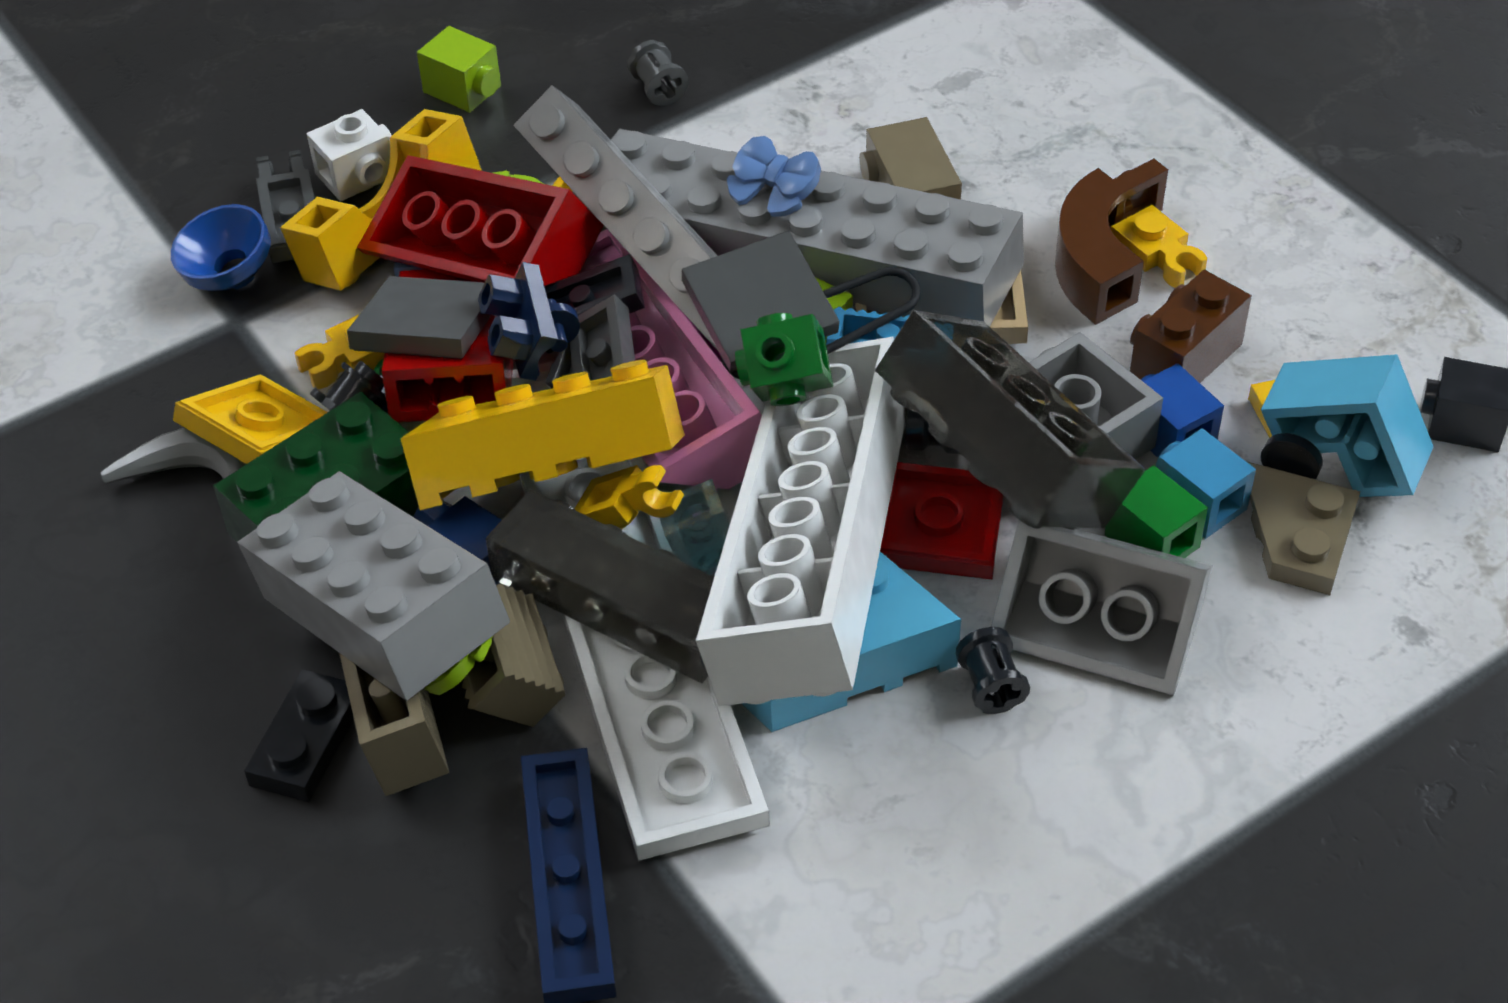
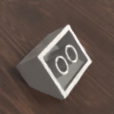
(1101, 604)

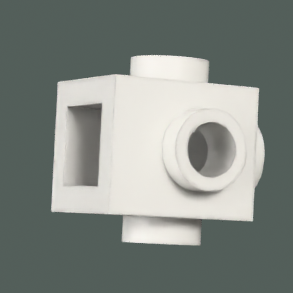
(350, 154)

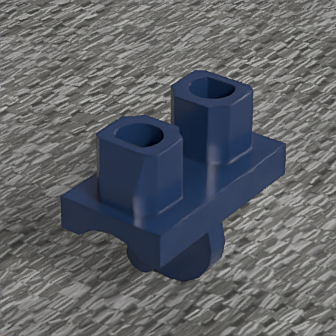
(525, 319)

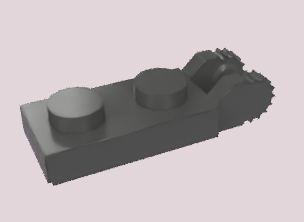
(282, 198)

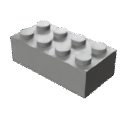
(375, 583)

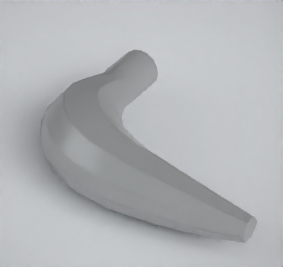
(171, 451)

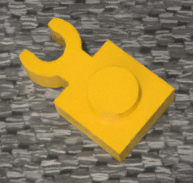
(1160, 244)
(325, 359)

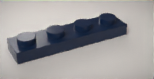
(567, 878)

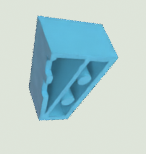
(902, 636)

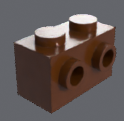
(1193, 328)

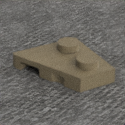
(1301, 526)

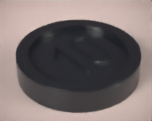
(1292, 455)

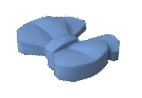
(761, 165)

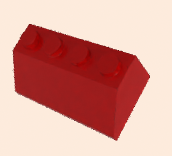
(479, 223)

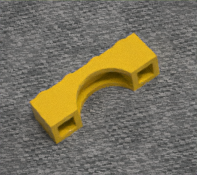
(327, 231)

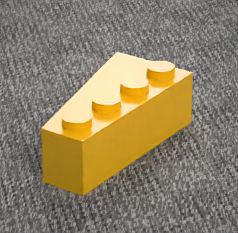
(542, 431)

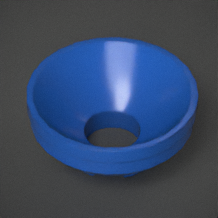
(216, 239)

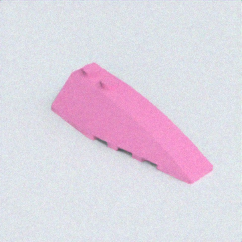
(712, 406)

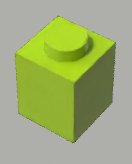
(459, 68)

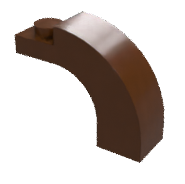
(1090, 262)

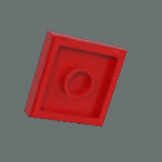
(942, 521)

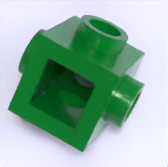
(784, 358)

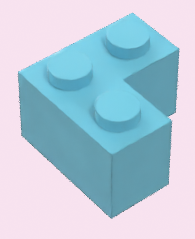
(1361, 413)

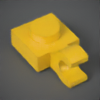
(624, 493)

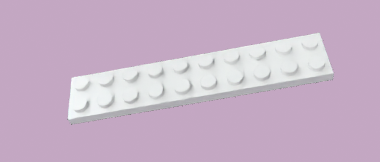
(663, 733)

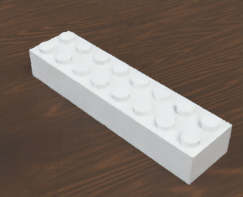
(805, 539)

